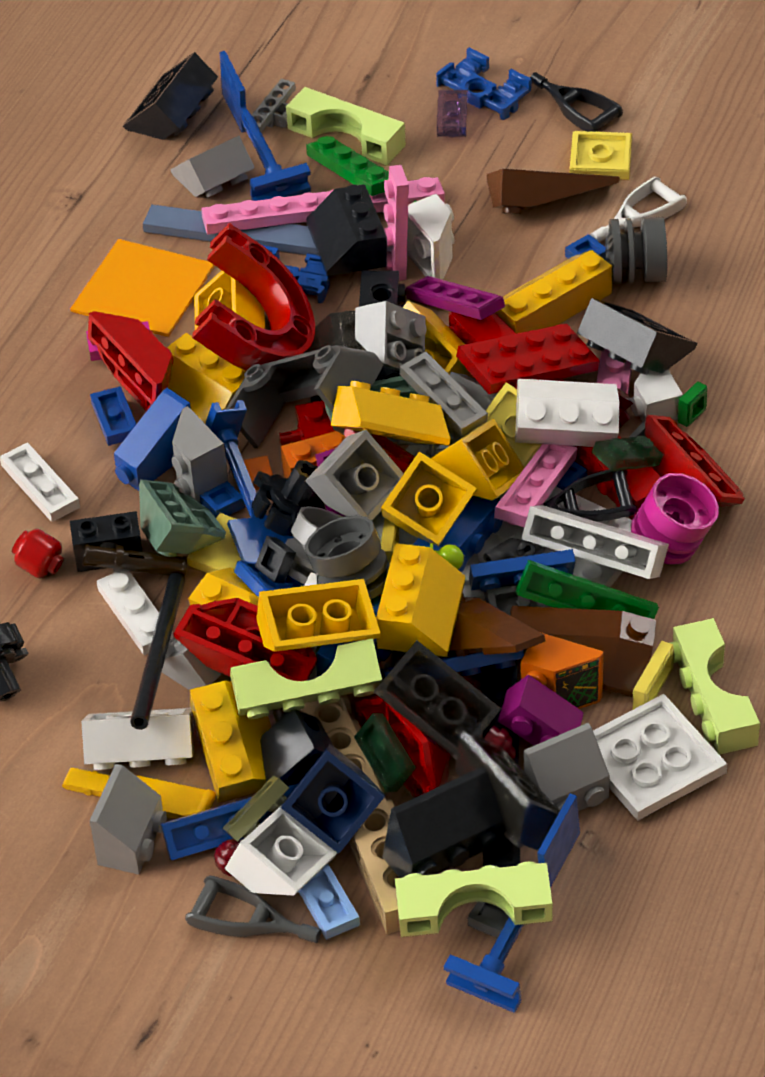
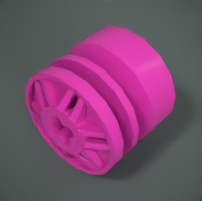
(677, 513)

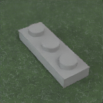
(433, 381)

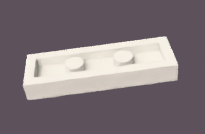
(39, 482)
(131, 607)

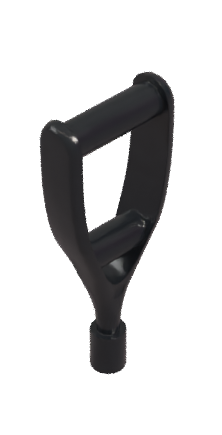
(566, 96)
(568, 497)

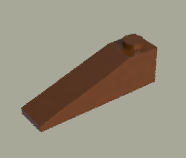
(527, 188)
(489, 630)

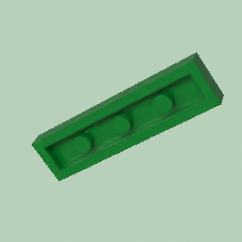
(348, 164)
(570, 591)

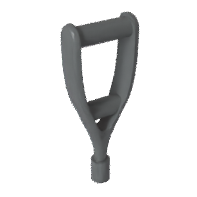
(257, 924)

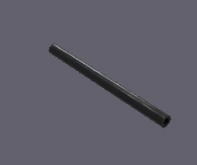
(157, 652)

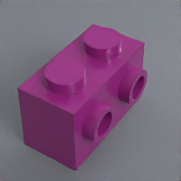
(537, 712)

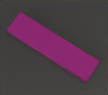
(455, 297)

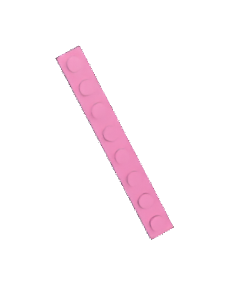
(296, 208)

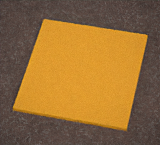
(144, 285)

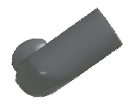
(510, 549)

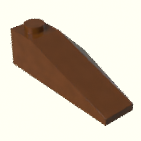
(621, 635)

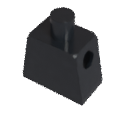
(292, 745)

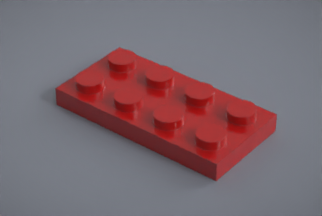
(534, 354)

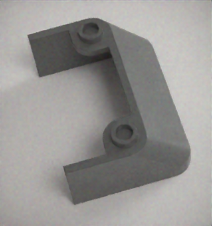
(298, 377)

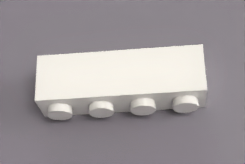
(595, 541)

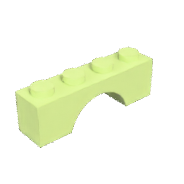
(318, 113)
(262, 689)
(726, 717)
(517, 890)

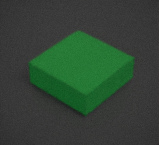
(692, 404)

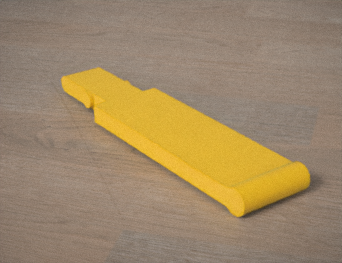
(176, 798)

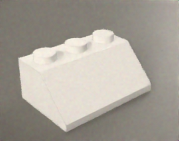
(566, 412)
(112, 738)

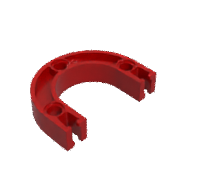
(277, 292)

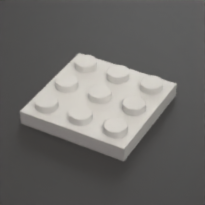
(656, 756)

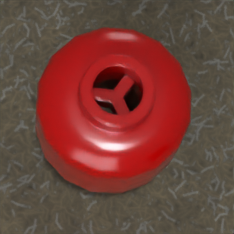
(38, 553)

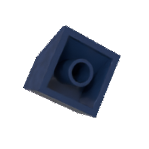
(333, 799)

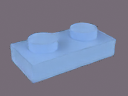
(329, 904)

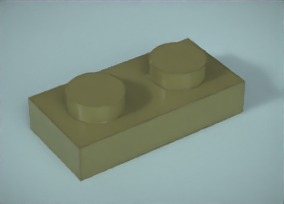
(268, 798)

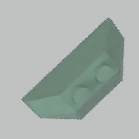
(175, 520)

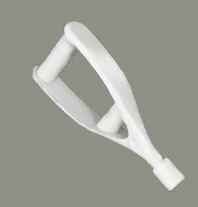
(676, 203)

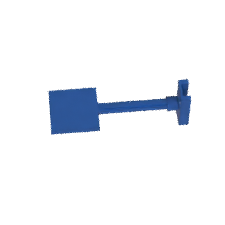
(276, 180)
(246, 532)
(486, 979)

